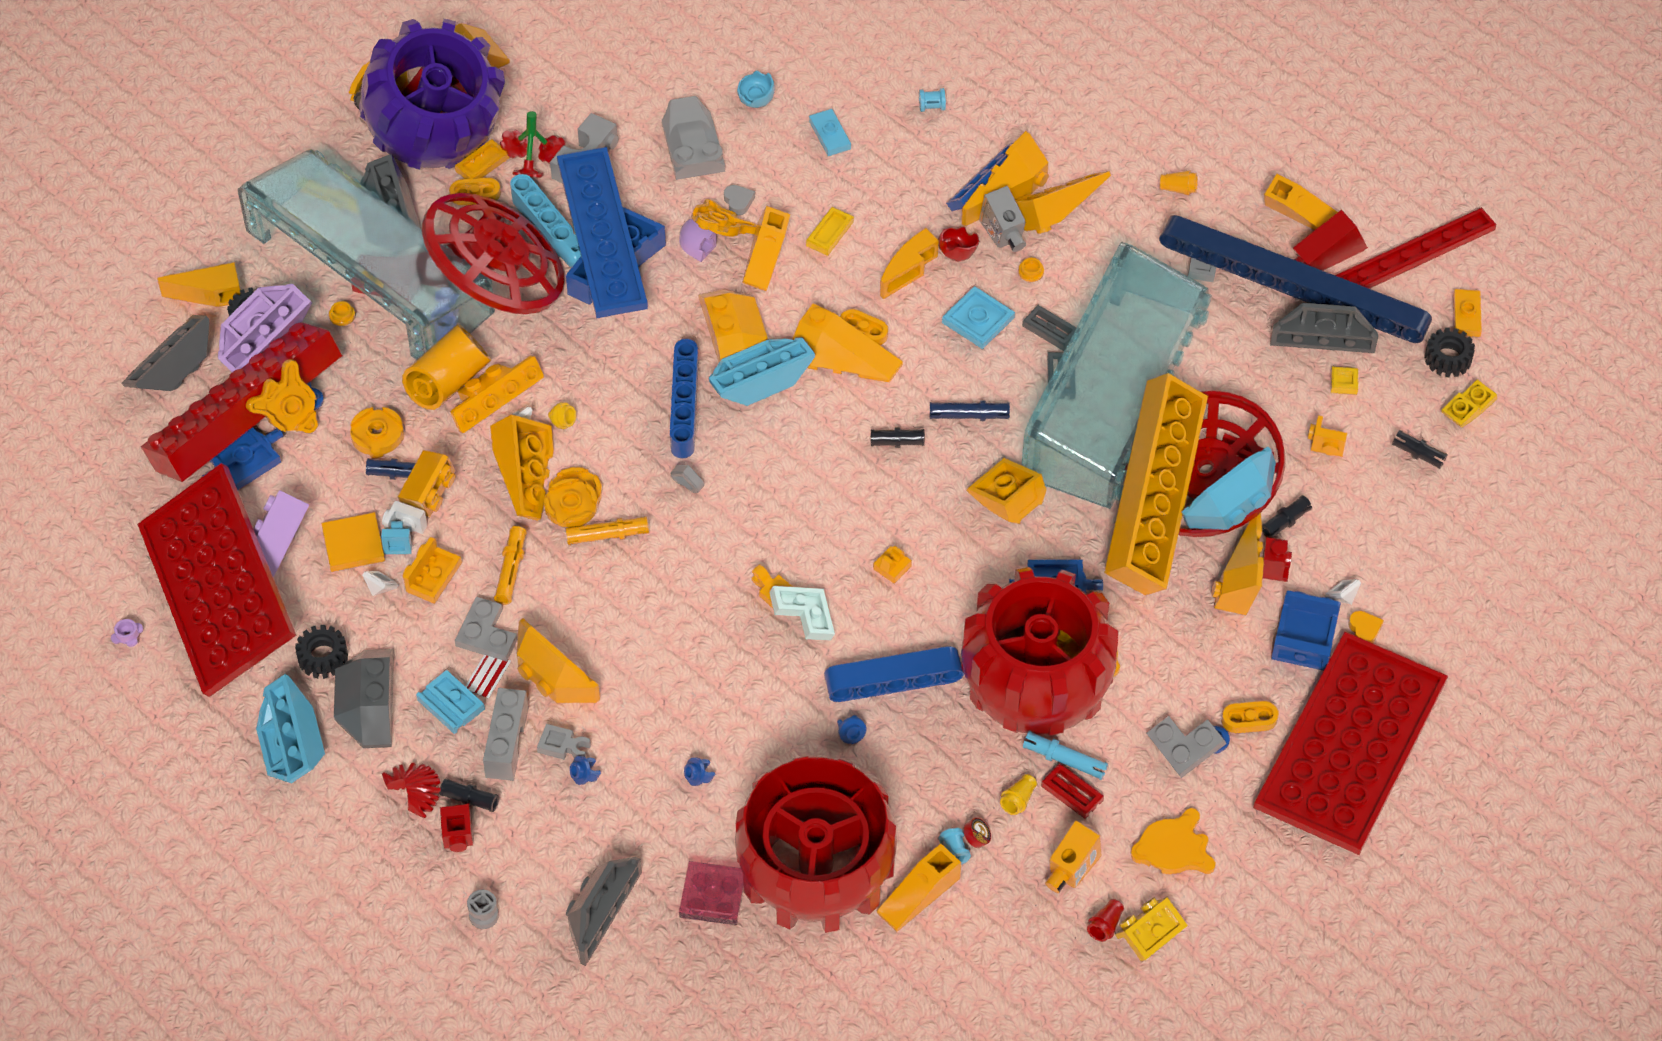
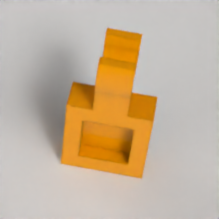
(764, 581)

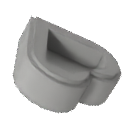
(738, 198)
(687, 477)

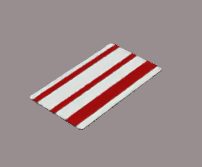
(487, 676)

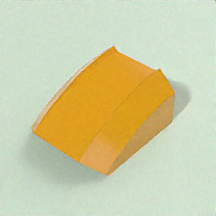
(1009, 490)

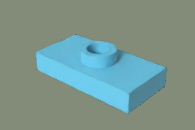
(830, 132)

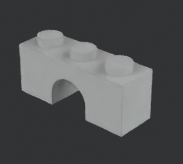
(592, 134)
(502, 742)

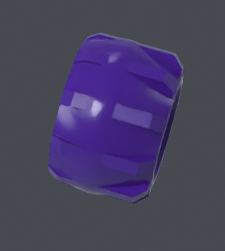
(413, 125)

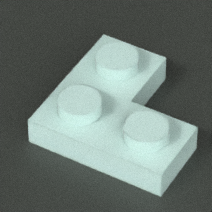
(809, 605)

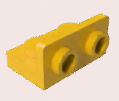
(1151, 927)

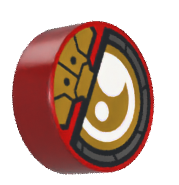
(977, 833)

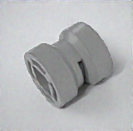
(482, 909)

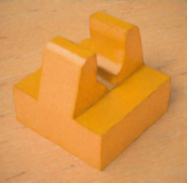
(892, 564)

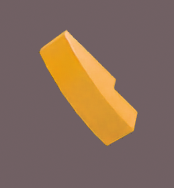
(909, 262)

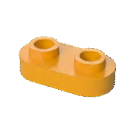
(480, 186)
(867, 325)
(1248, 717)

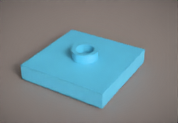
(978, 317)

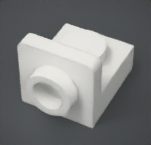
(412, 517)

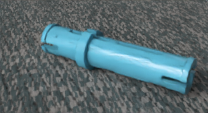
(1065, 755)

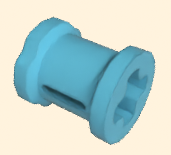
(932, 100)
(953, 841)

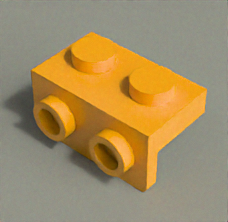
(430, 571)

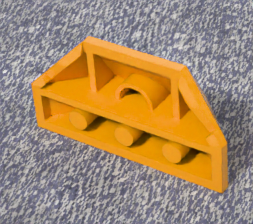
(732, 321)
(551, 669)

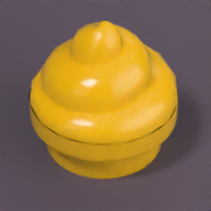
(562, 415)

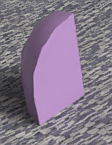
(696, 241)

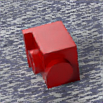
(1276, 559)
(456, 827)

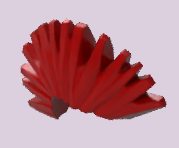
(419, 784)

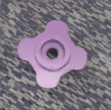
(126, 626)

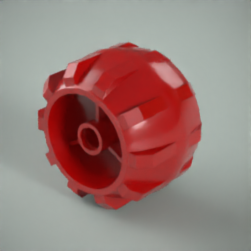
(1027, 678)
(819, 811)

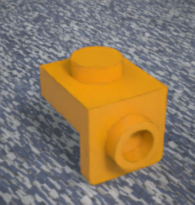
(1326, 440)

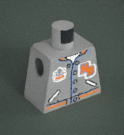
(1003, 219)

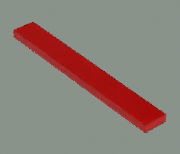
(1420, 249)

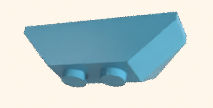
(761, 370)
(1234, 494)
(288, 731)

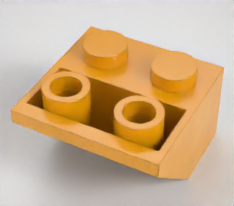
(427, 482)

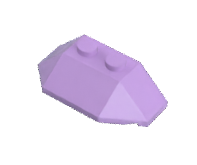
(259, 321)

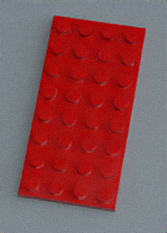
(216, 580)
(1351, 743)

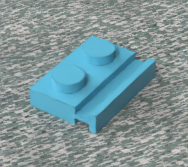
(450, 701)

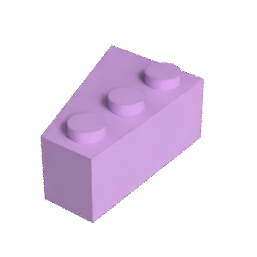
(279, 526)

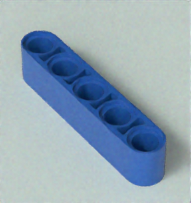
(684, 398)
(893, 674)

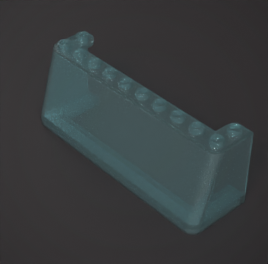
(363, 244)
(1095, 396)

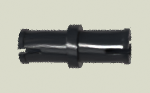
(897, 437)
(1419, 449)
(1286, 517)
(469, 795)

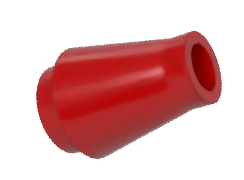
(1104, 922)

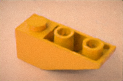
(1297, 203)
(765, 247)
(203, 286)
(921, 887)

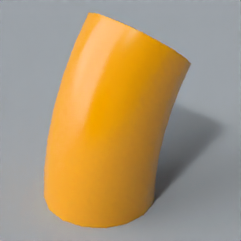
(444, 368)

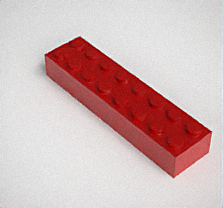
(222, 414)

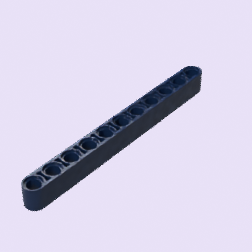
(1293, 277)

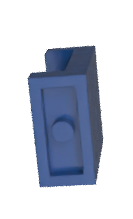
(1306, 630)

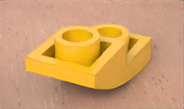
(1470, 404)

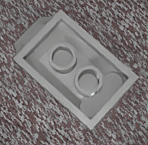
(691, 139)

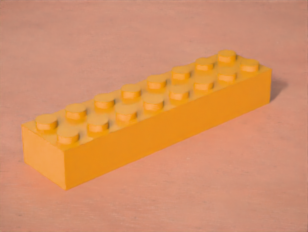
(1156, 484)

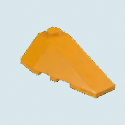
(1021, 171)
(1057, 202)
(844, 347)
(523, 454)
(1243, 573)

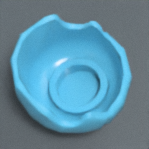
(756, 89)

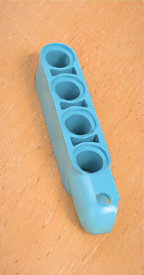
(544, 215)

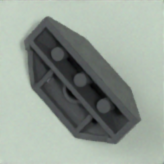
(389, 184)
(1325, 328)
(173, 357)
(366, 697)
(600, 903)

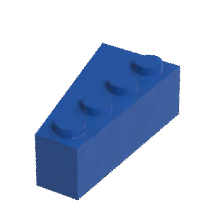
(647, 240)

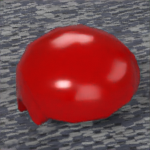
(957, 243)

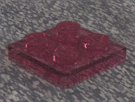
(712, 893)

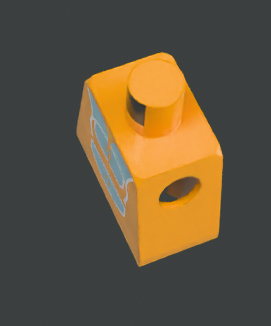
(1074, 857)

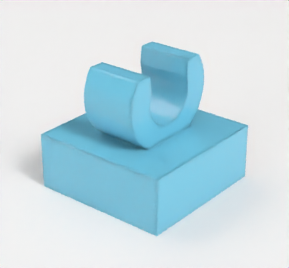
(396, 539)

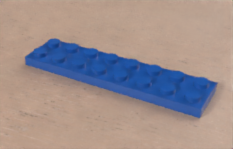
(602, 233)

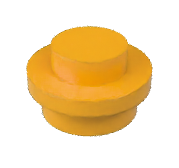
(1031, 270)
(341, 313)

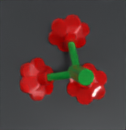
(517, 145)

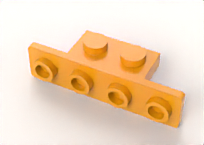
(493, 390)

